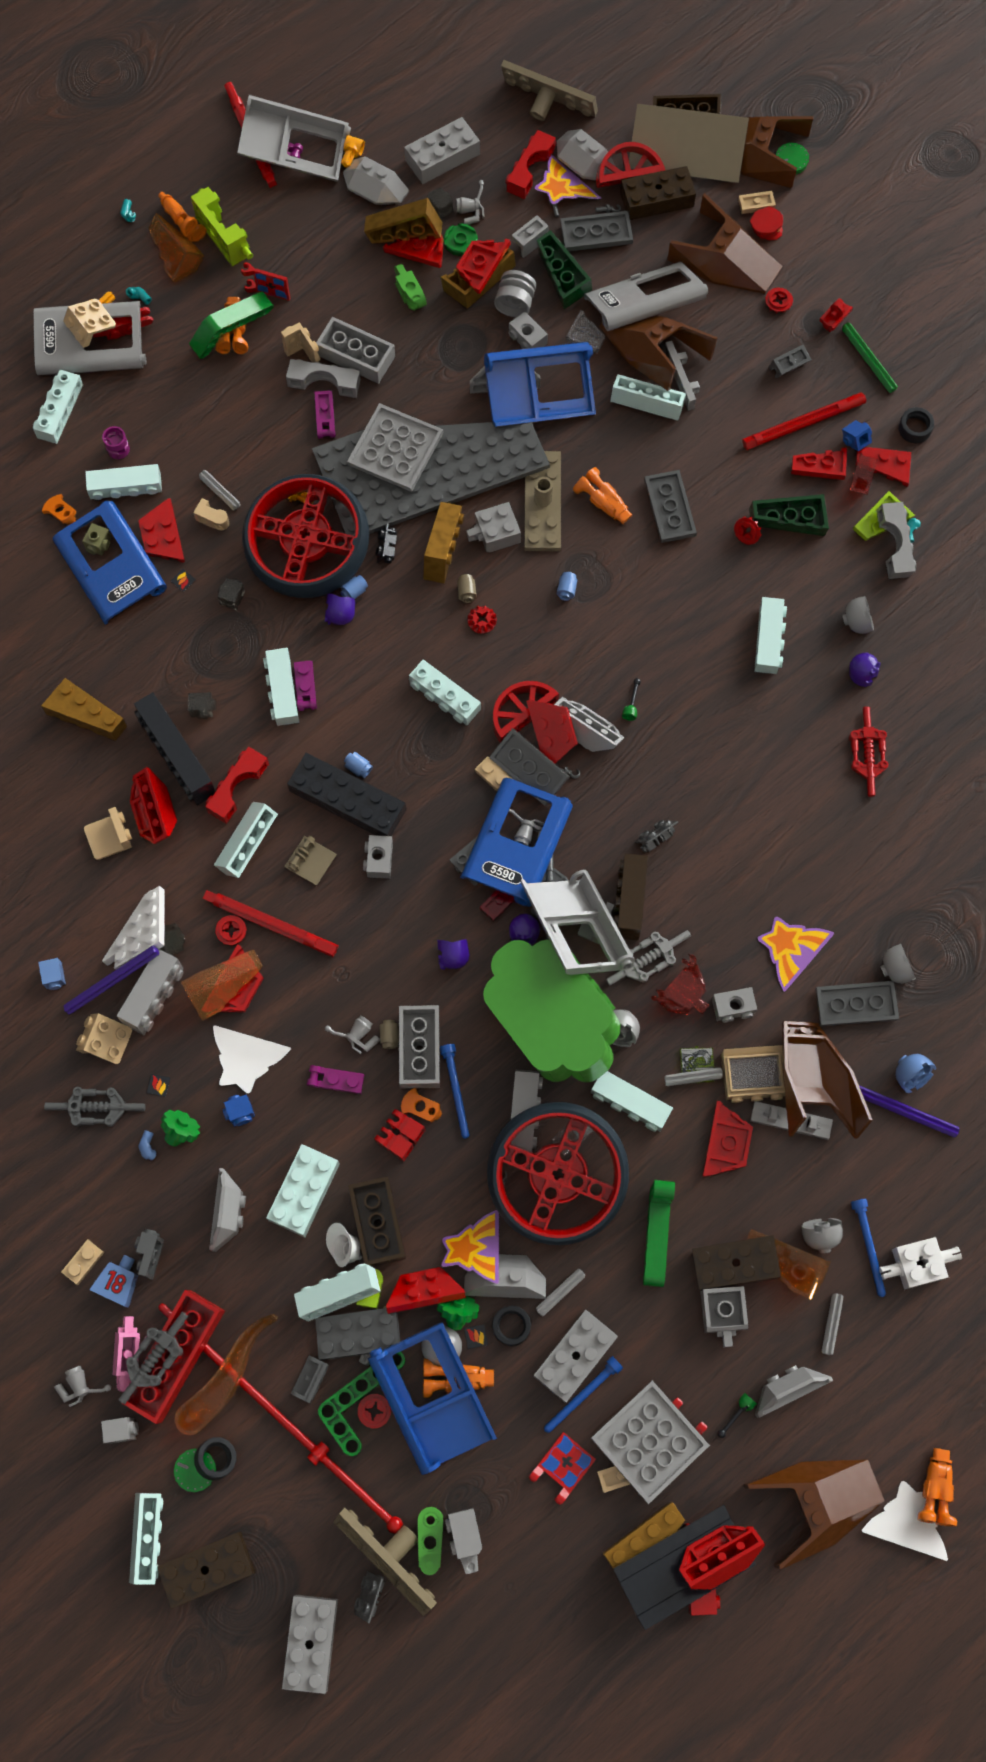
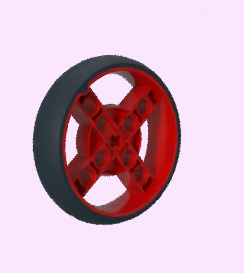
(319, 489)
(505, 1152)

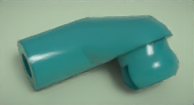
(125, 211)
(138, 293)
(913, 524)

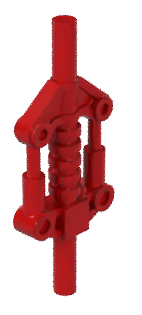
(867, 735)

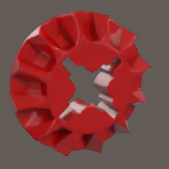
(781, 294)
(740, 529)
(482, 627)
(225, 924)
(369, 1402)

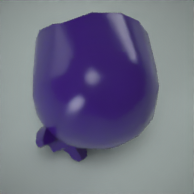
(340, 610)
(863, 668)
(524, 928)
(454, 954)

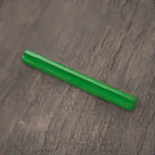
(869, 357)

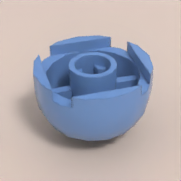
(914, 1071)

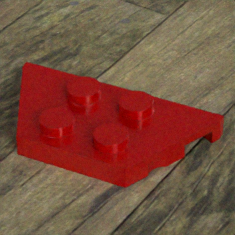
(425, 251)
(481, 261)
(161, 533)
(552, 729)
(242, 999)
(727, 1142)
(424, 1289)

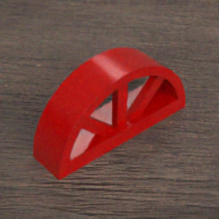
(615, 178)
(520, 720)

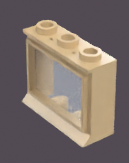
(753, 1073)

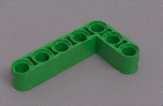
(227, 320)
(657, 1232)
(339, 1408)

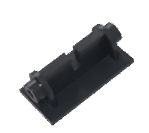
(386, 538)

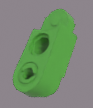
(409, 288)
(428, 1558)

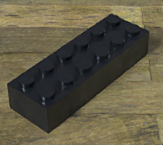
(173, 749)
(346, 796)

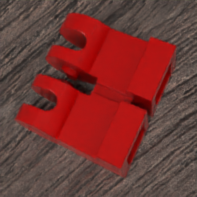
(400, 1144)

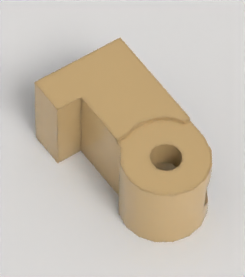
(211, 517)

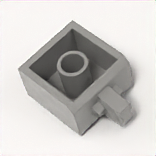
(495, 528)
(724, 1312)
(466, 1538)

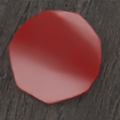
(767, 223)

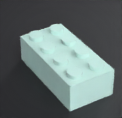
(303, 1190)

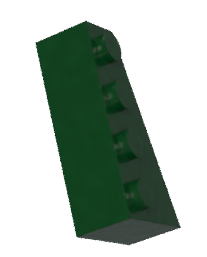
(565, 273)
(792, 514)

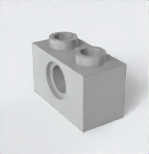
(526, 325)
(378, 845)
(743, 997)
(119, 1430)

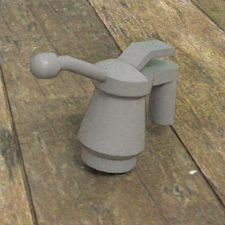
(467, 205)
(524, 834)
(358, 1031)
(77, 1382)

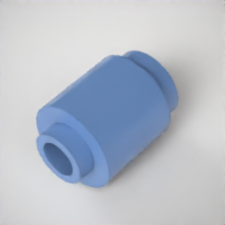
(567, 586)
(354, 587)
(358, 765)

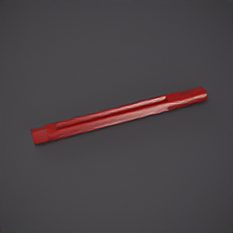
(239, 110)
(804, 421)
(271, 923)

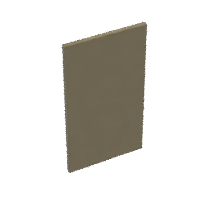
(702, 141)

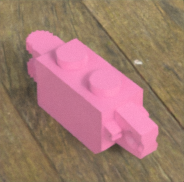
(125, 1346)

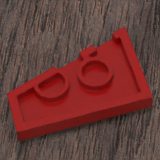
(890, 463)
(824, 465)

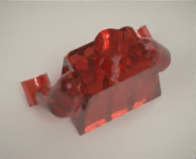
(684, 990)

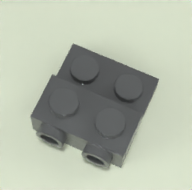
(150, 1247)

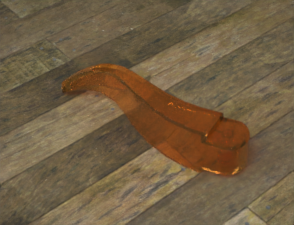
(219, 1390)

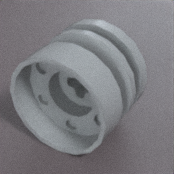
(515, 293)

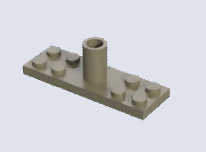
(548, 91)
(544, 507)
(388, 1557)

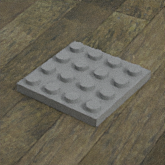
(395, 447)
(650, 1442)

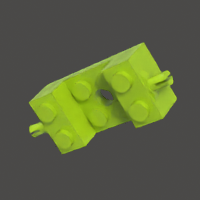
(229, 240)

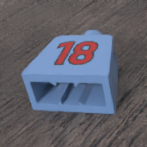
(117, 1282)

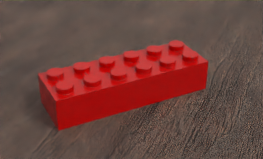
(194, 1334)

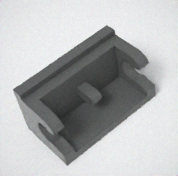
(790, 361)
(310, 1379)

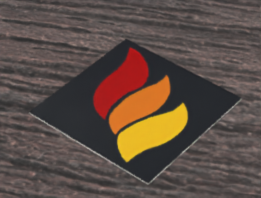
(183, 580)
(158, 1085)
(476, 1336)

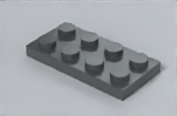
(596, 231)
(670, 506)
(528, 764)
(857, 1003)
(356, 1333)

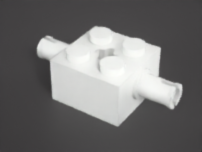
(917, 1275)

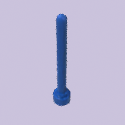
(448, 1052)
(860, 1208)
(612, 1367)

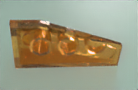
(177, 252)
(218, 984)
(799, 1269)

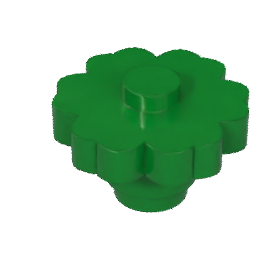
(179, 1127)
(458, 1312)

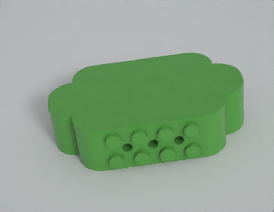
(552, 1016)

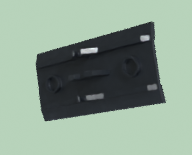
(653, 1576)

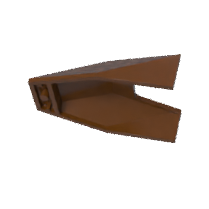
(758, 160)
(731, 257)
(640, 347)
(819, 1076)
(832, 1497)

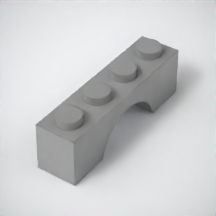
(303, 373)
(893, 519)

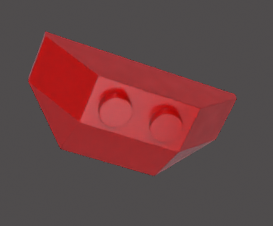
(152, 806)
(720, 1556)

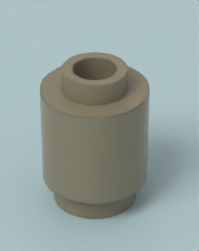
(466, 588)
(389, 1034)

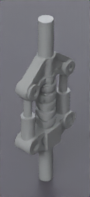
(663, 948)

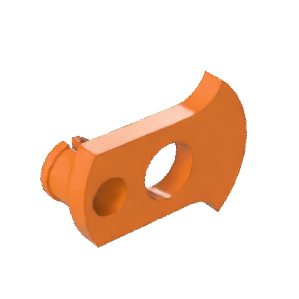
(66, 515)
(409, 1106)

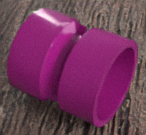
(116, 442)

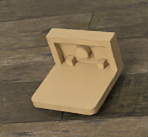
(87, 319)
(298, 338)
(108, 835)
(104, 1038)

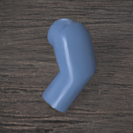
(144, 1146)

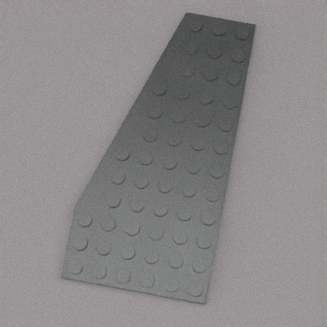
(463, 464)

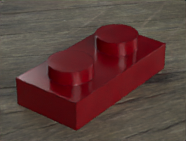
(496, 904)

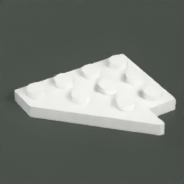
(141, 931)

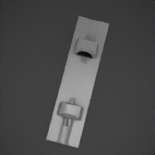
(680, 377)
(777, 1117)

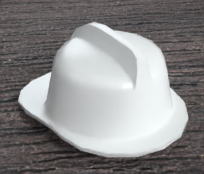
(342, 1245)

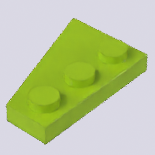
(869, 526)

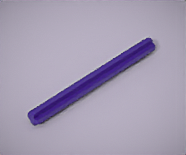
(112, 979)
(909, 1112)

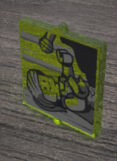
(696, 1059)

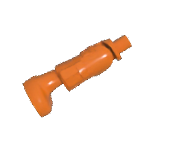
(188, 225)
(239, 345)
(604, 498)
(477, 1377)
(938, 1486)

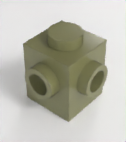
(97, 539)

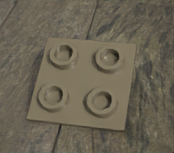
(310, 860)

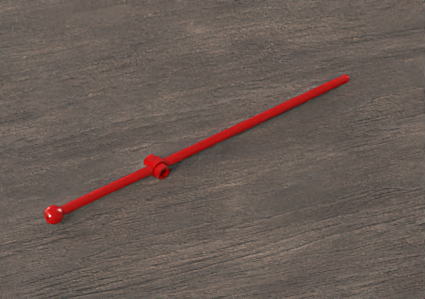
(317, 1452)

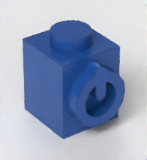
(857, 435)
(238, 1110)

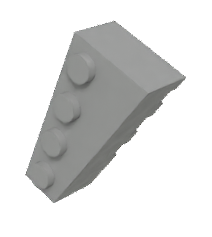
(525, 1097)

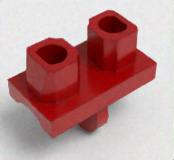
(835, 315)

